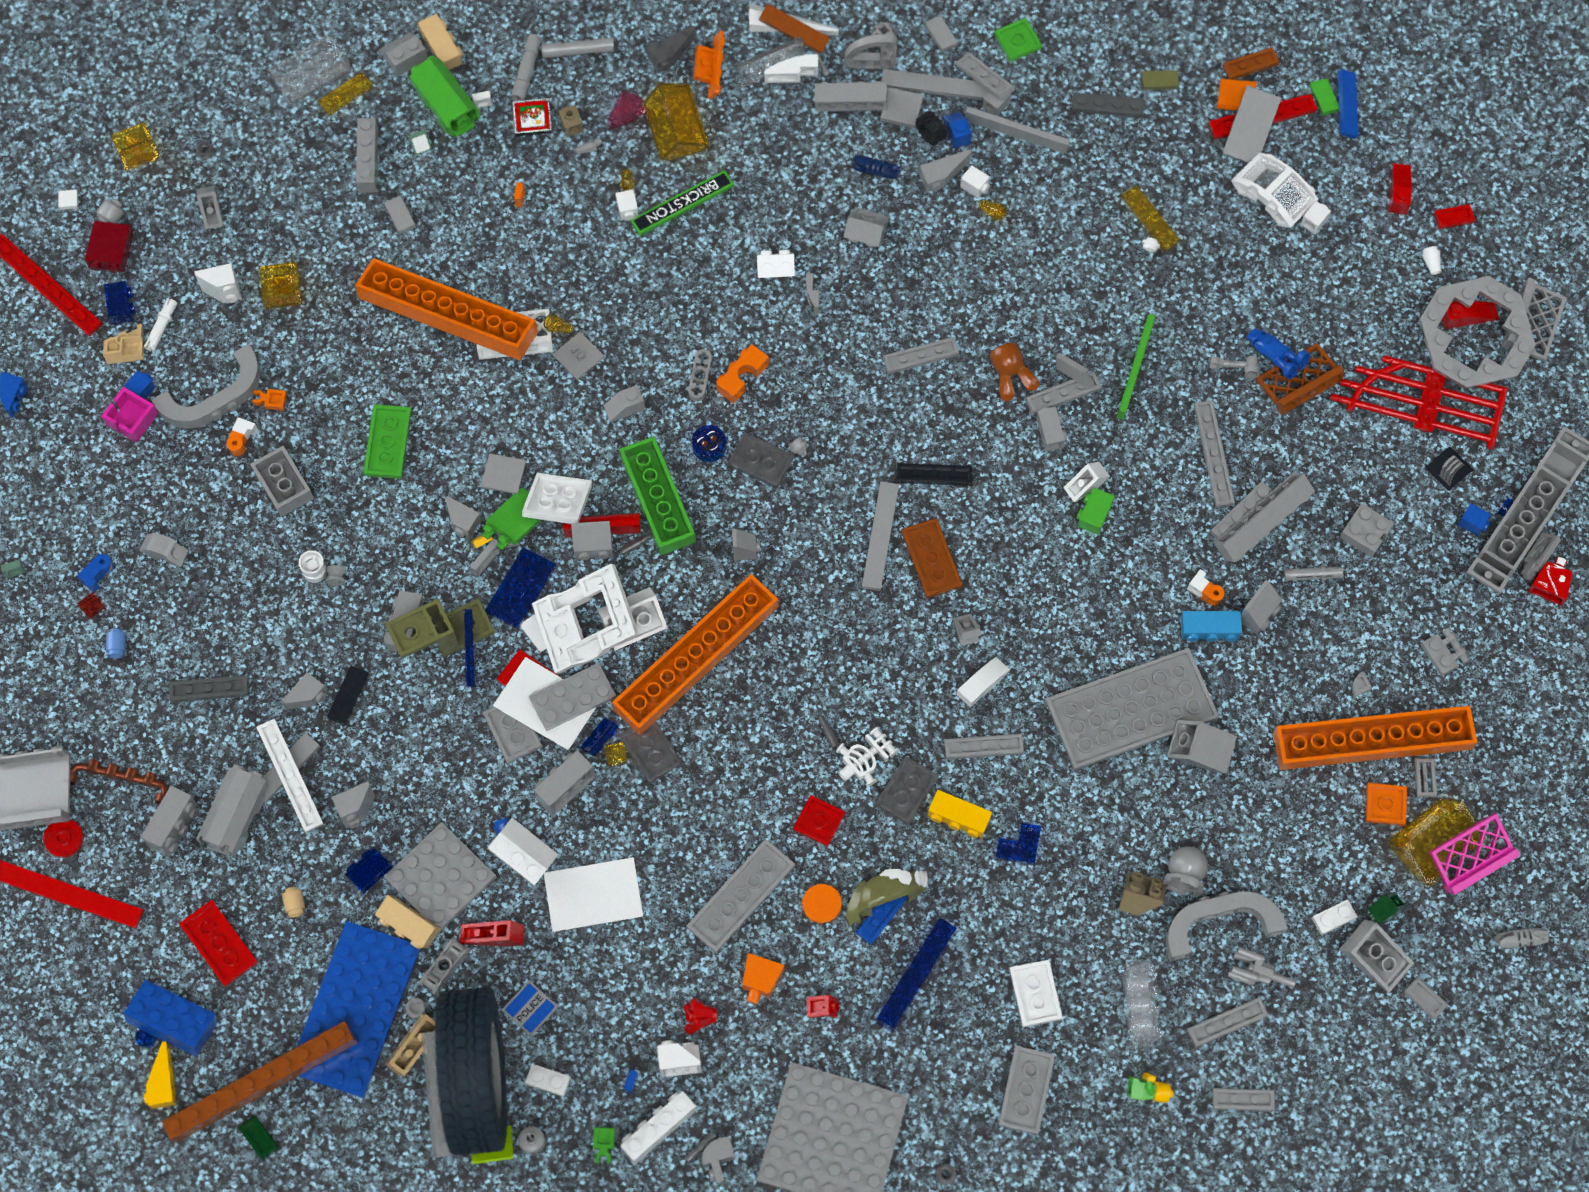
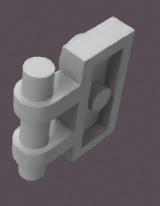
(1441, 656)

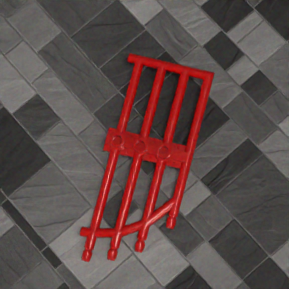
(1429, 400)

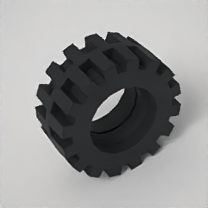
(931, 128)

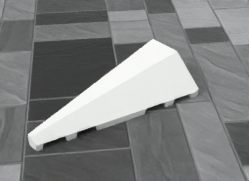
(756, 26)

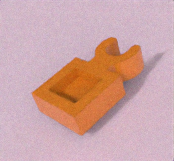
(273, 399)

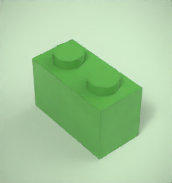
(1095, 511)

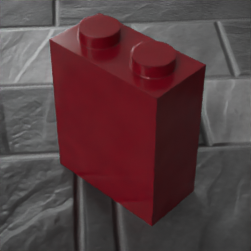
(109, 246)

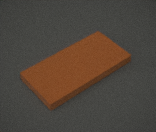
(931, 558)

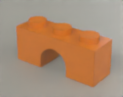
(750, 361)

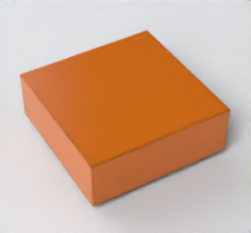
(519, 195)

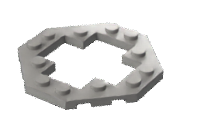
(1488, 370)

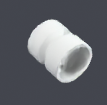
(312, 566)

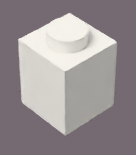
(975, 182)
(626, 204)
(1315, 217)

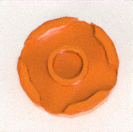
(821, 903)

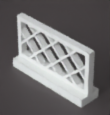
(540, 344)

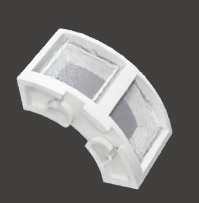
(1277, 186)

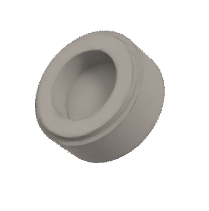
(415, 1008)

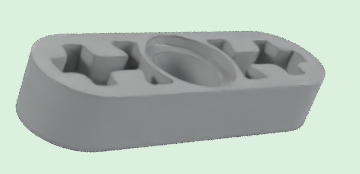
(698, 368)

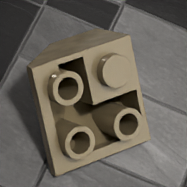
(1141, 893)

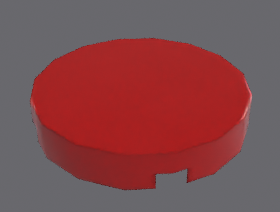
(63, 839)

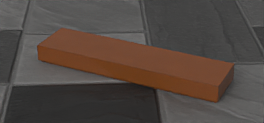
(794, 28)

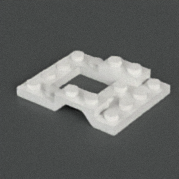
(561, 627)

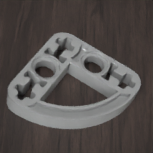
(884, 60)

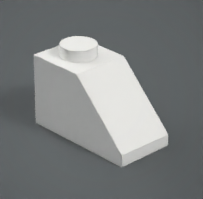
(1090, 477)

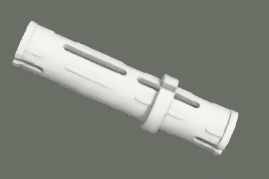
(160, 325)

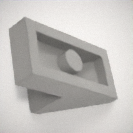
(967, 629)

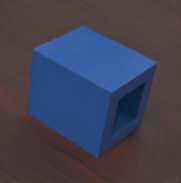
(140, 384)
(1475, 520)

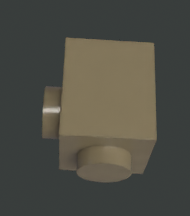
(570, 121)

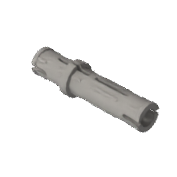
(1313, 573)

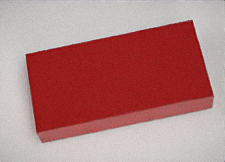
(1454, 216)

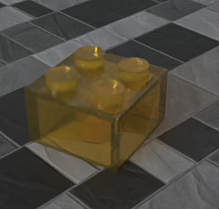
(135, 146)
(281, 285)

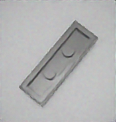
(1243, 1099)

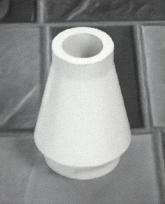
(1432, 259)

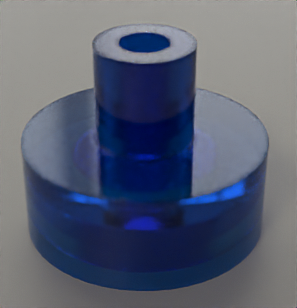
(144, 1039)

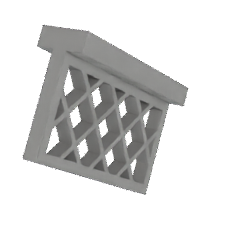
(1527, 292)

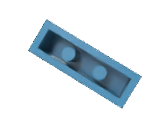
(1211, 625)

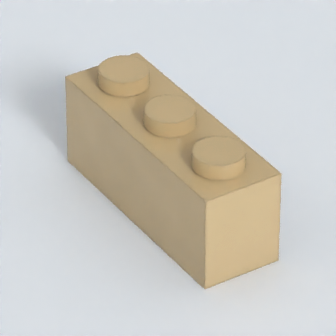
(440, 41)
(407, 922)
(410, 1047)

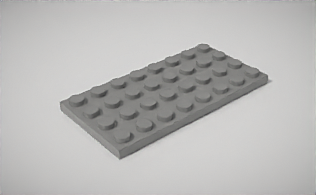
(1130, 708)

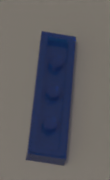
(469, 648)

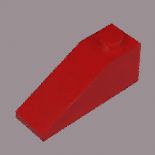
(1400, 189)
(1460, 315)
(492, 934)

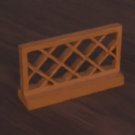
(1305, 392)

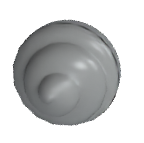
(798, 446)

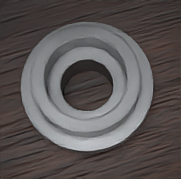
(205, 146)
(945, 1167)

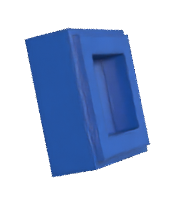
(631, 1082)

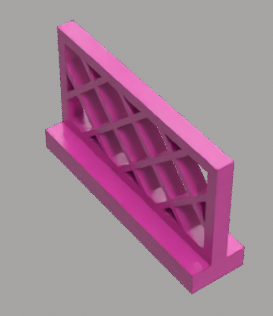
(1477, 870)

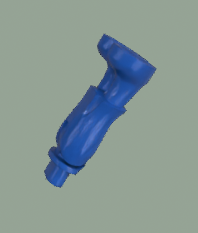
(1277, 352)

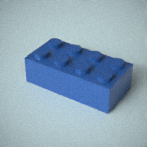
(170, 1018)

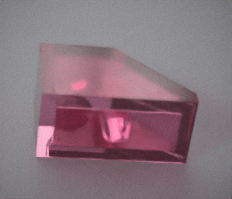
(626, 110)

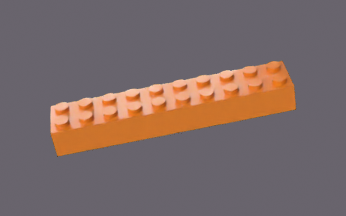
(446, 309)
(695, 654)
(1374, 737)

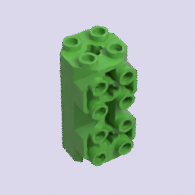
(444, 97)

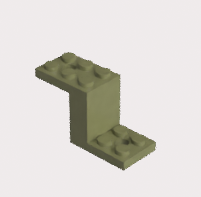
(438, 627)

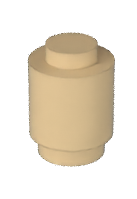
(293, 902)

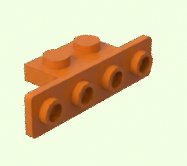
(708, 64)

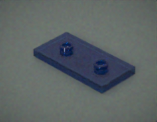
(520, 588)

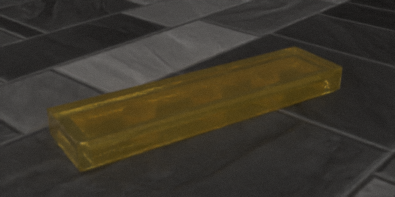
(1150, 218)

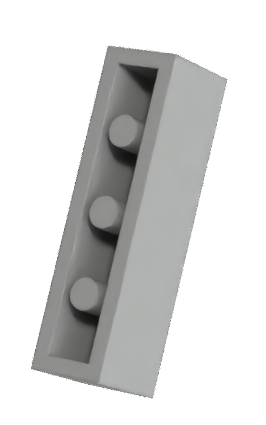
(851, 96)
(367, 155)

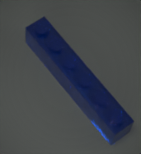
(916, 975)

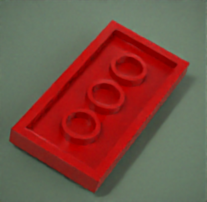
(218, 943)

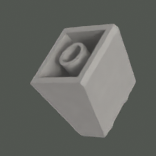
(1202, 746)

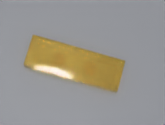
(345, 93)

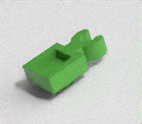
(603, 1141)

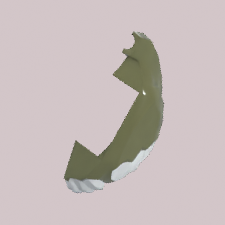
(884, 888)

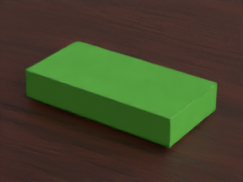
(1324, 97)

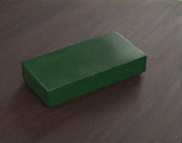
(258, 1138)

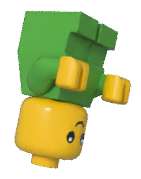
(1146, 1090)

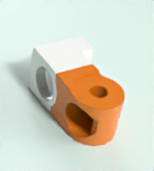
(240, 435)
(1206, 590)

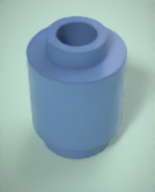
(115, 643)

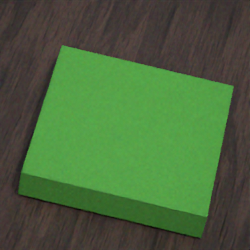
(1018, 39)

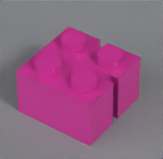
(134, 414)

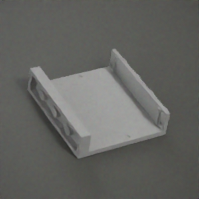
(34, 788)

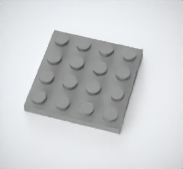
(440, 876)

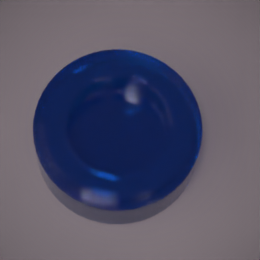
(1505, 507)

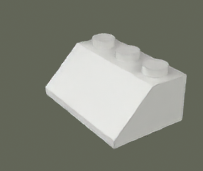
(645, 613)
(522, 851)

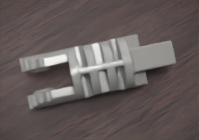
(1522, 938)

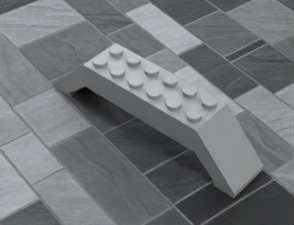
(1531, 510)

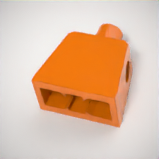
(760, 977)

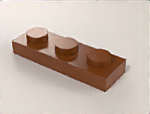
(1251, 63)

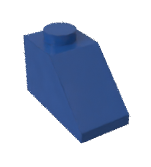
(957, 129)

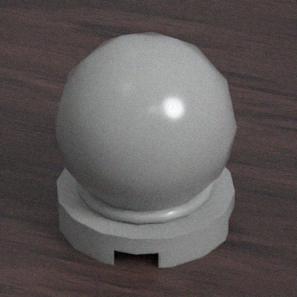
(1186, 870)

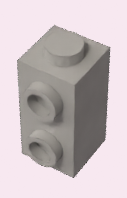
(1050, 428)

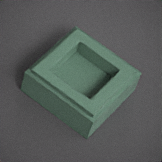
(12, 569)

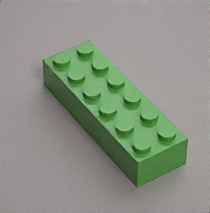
(657, 496)

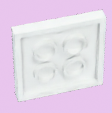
(557, 498)

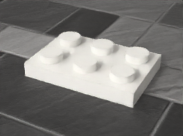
(1035, 993)

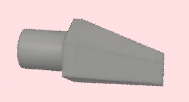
(589, 146)

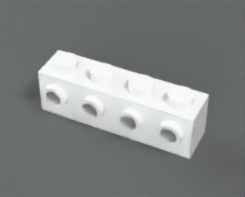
(661, 1125)

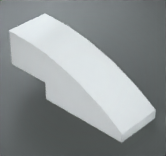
(791, 69)
(982, 681)

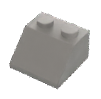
(404, 53)
(866, 227)
(592, 540)
(1261, 608)
(354, 804)

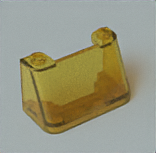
(1429, 830)

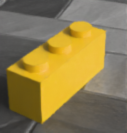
(959, 814)

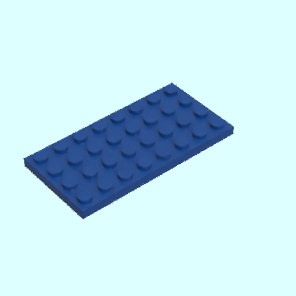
(365, 991)

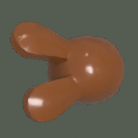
(1009, 362)

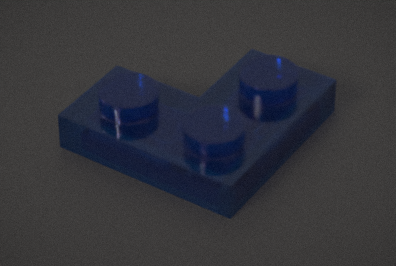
(1024, 849)

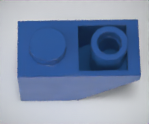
(11, 392)

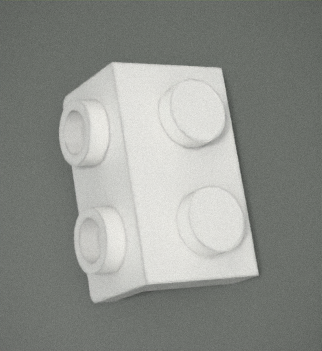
(775, 264)

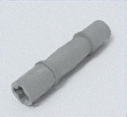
(577, 47)
(526, 68)

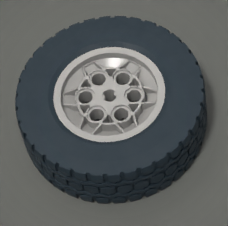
(471, 1071)

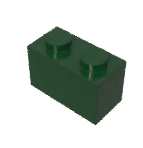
(1386, 908)

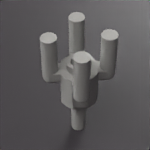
(1256, 970)

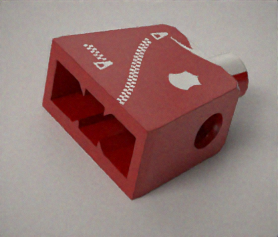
(1553, 582)

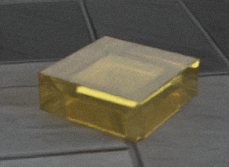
(615, 754)

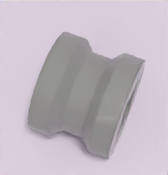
(335, 575)

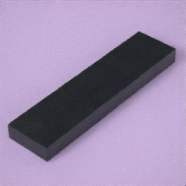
(934, 474)

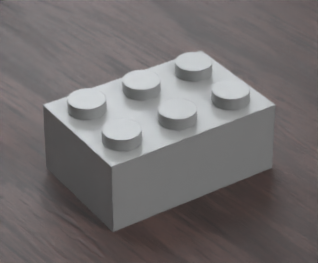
(282, 481)
(564, 782)
(170, 821)

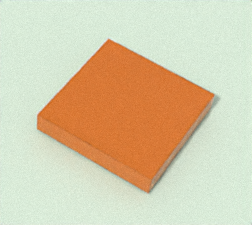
(1232, 92)
(1386, 804)

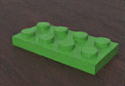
(387, 441)

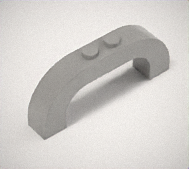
(218, 404)
(1225, 904)

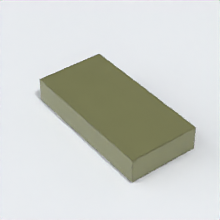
(1160, 80)

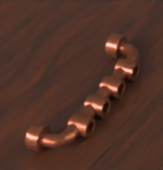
(112, 771)

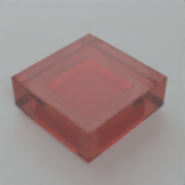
(91, 605)

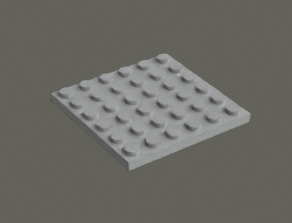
(831, 1134)

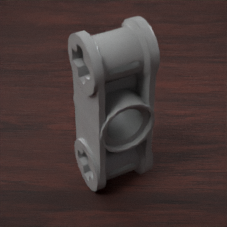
(439, 976)

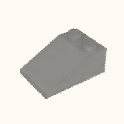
(1376, 955)

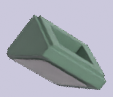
(420, 142)

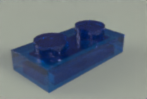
(599, 737)

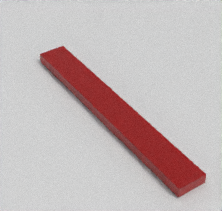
(48, 287)
(70, 895)

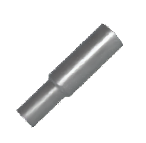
(635, 544)
(829, 733)
(699, 1148)

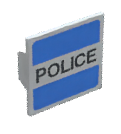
(530, 1008)

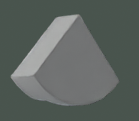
(1360, 685)

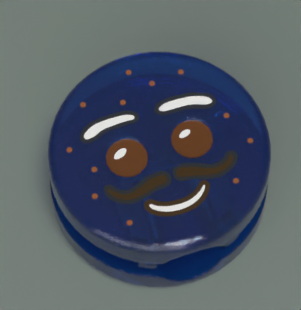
(709, 443)

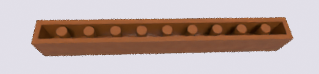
(260, 1082)

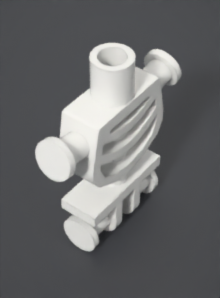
(854, 766)

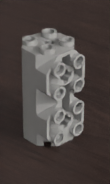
(233, 810)

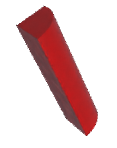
(619, 523)

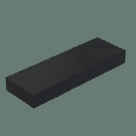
(347, 695)

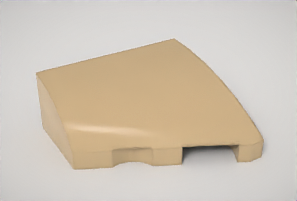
(125, 347)

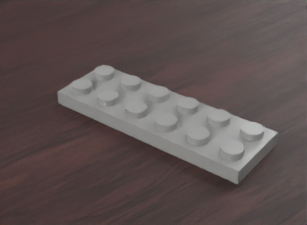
(740, 896)

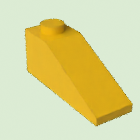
(161, 1084)

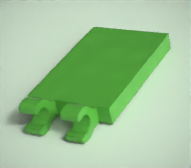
(509, 521)

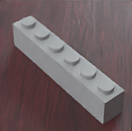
(1264, 517)
(438, 1140)

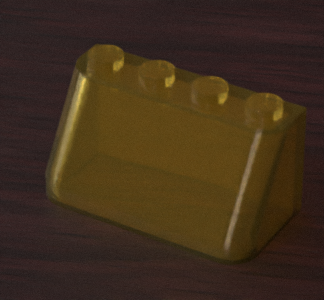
(675, 121)

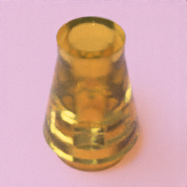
(994, 210)
(556, 324)

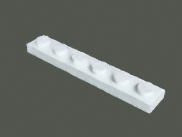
(289, 775)

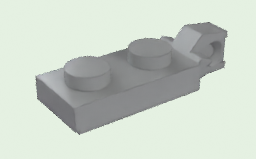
(1539, 555)

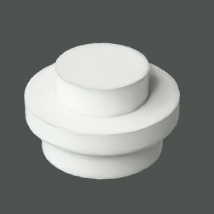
(1150, 245)

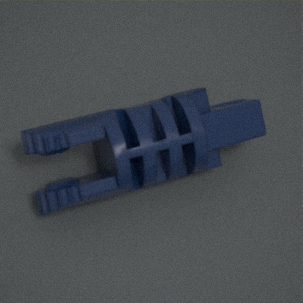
(877, 167)

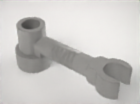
(1250, 366)

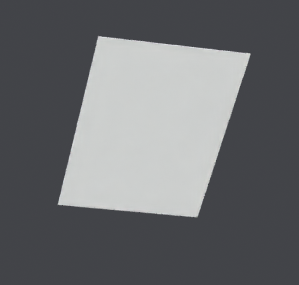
(516, 703)
(593, 894)

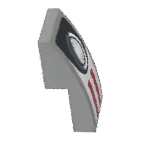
(812, 295)

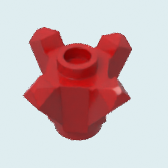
(698, 1015)

